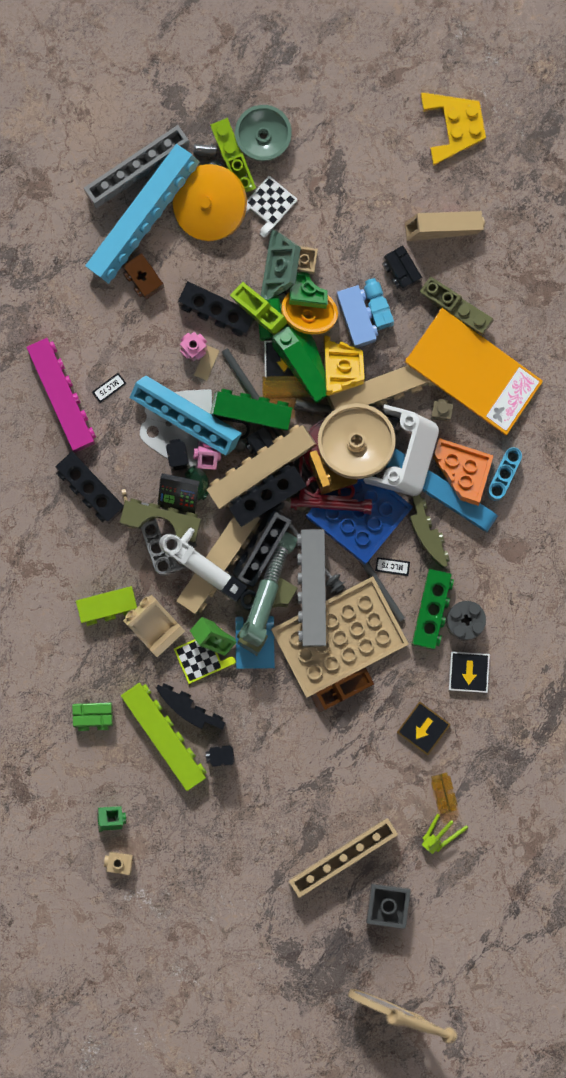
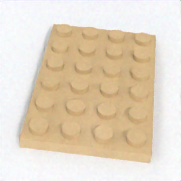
(357, 635)

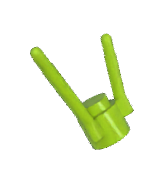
(432, 842)

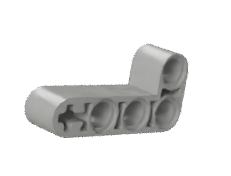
(159, 557)

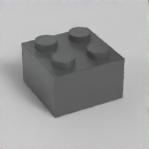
(388, 905)

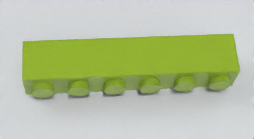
(163, 736)

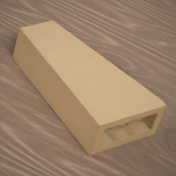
(443, 225)

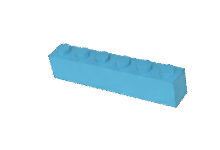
(185, 415)

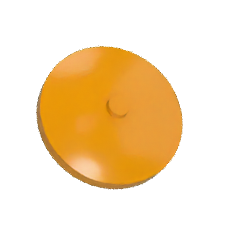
(210, 203)

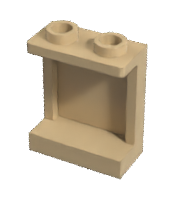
(153, 625)

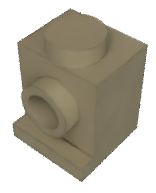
(441, 410)

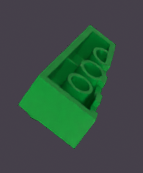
(251, 410)

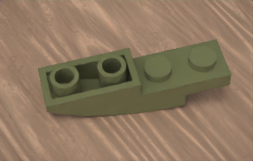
(453, 303)
(429, 539)

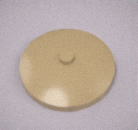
(356, 441)

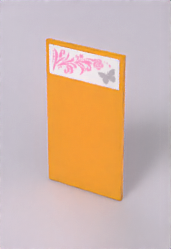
(473, 371)

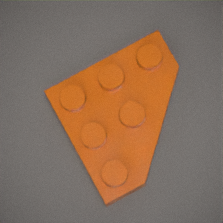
(464, 469)

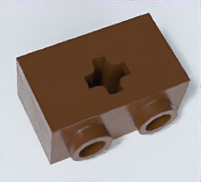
(141, 266)

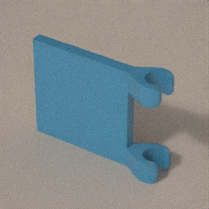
(266, 656)

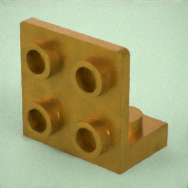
(325, 477)

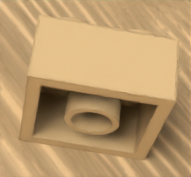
(307, 260)

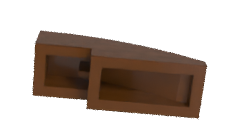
(342, 690)

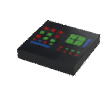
(178, 493)

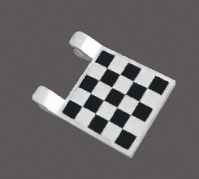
(270, 203)

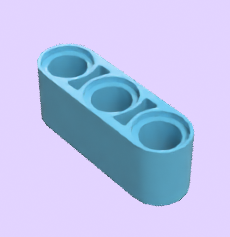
(508, 465)

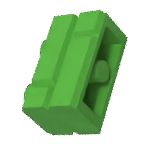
(92, 715)

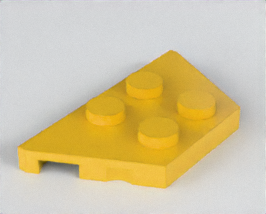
(342, 366)

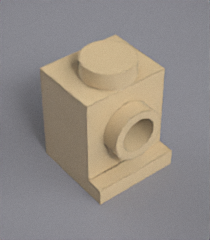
(126, 863)

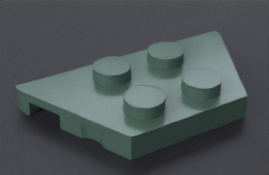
(280, 265)

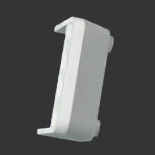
(412, 475)

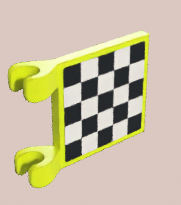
(200, 662)

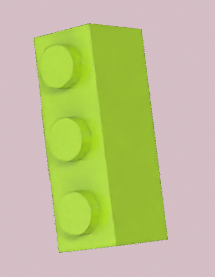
(106, 605)

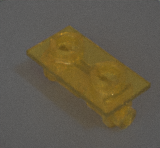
(445, 802)

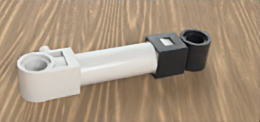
(206, 569)

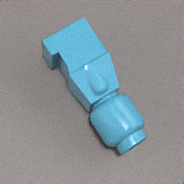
(378, 305)

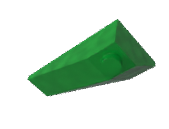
(303, 359)

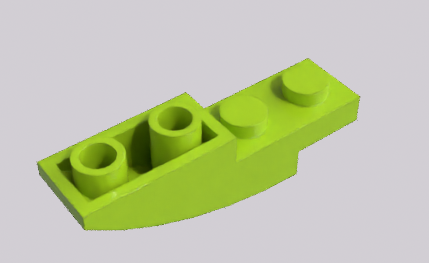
(231, 153)

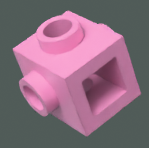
(193, 353)
(206, 456)

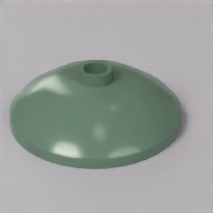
(267, 121)

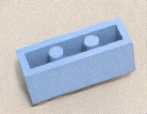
(357, 316)

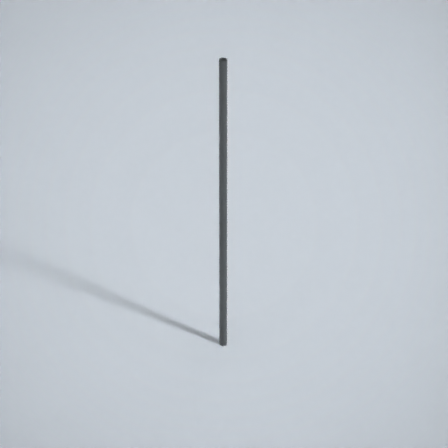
(306, 474)

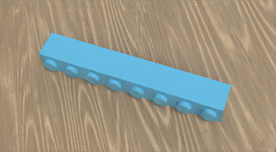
(142, 213)

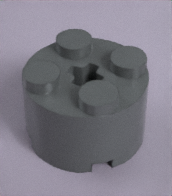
(471, 611)

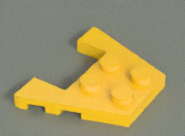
(462, 122)

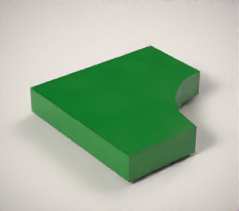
(306, 293)

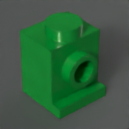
(106, 813)

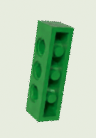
(433, 579)

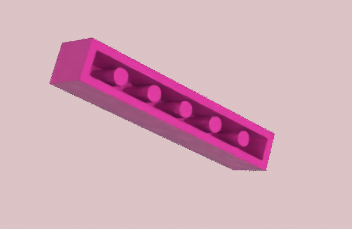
(60, 394)

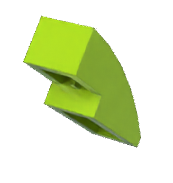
(259, 308)

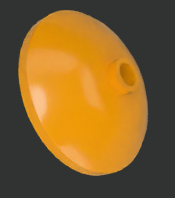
(310, 319)

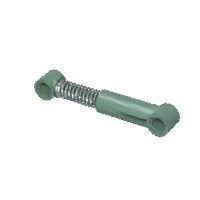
(254, 629)

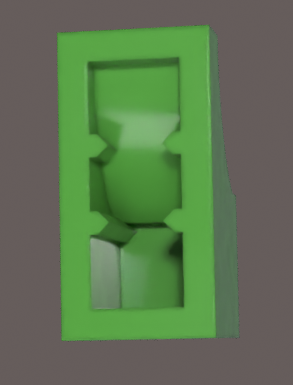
(212, 637)

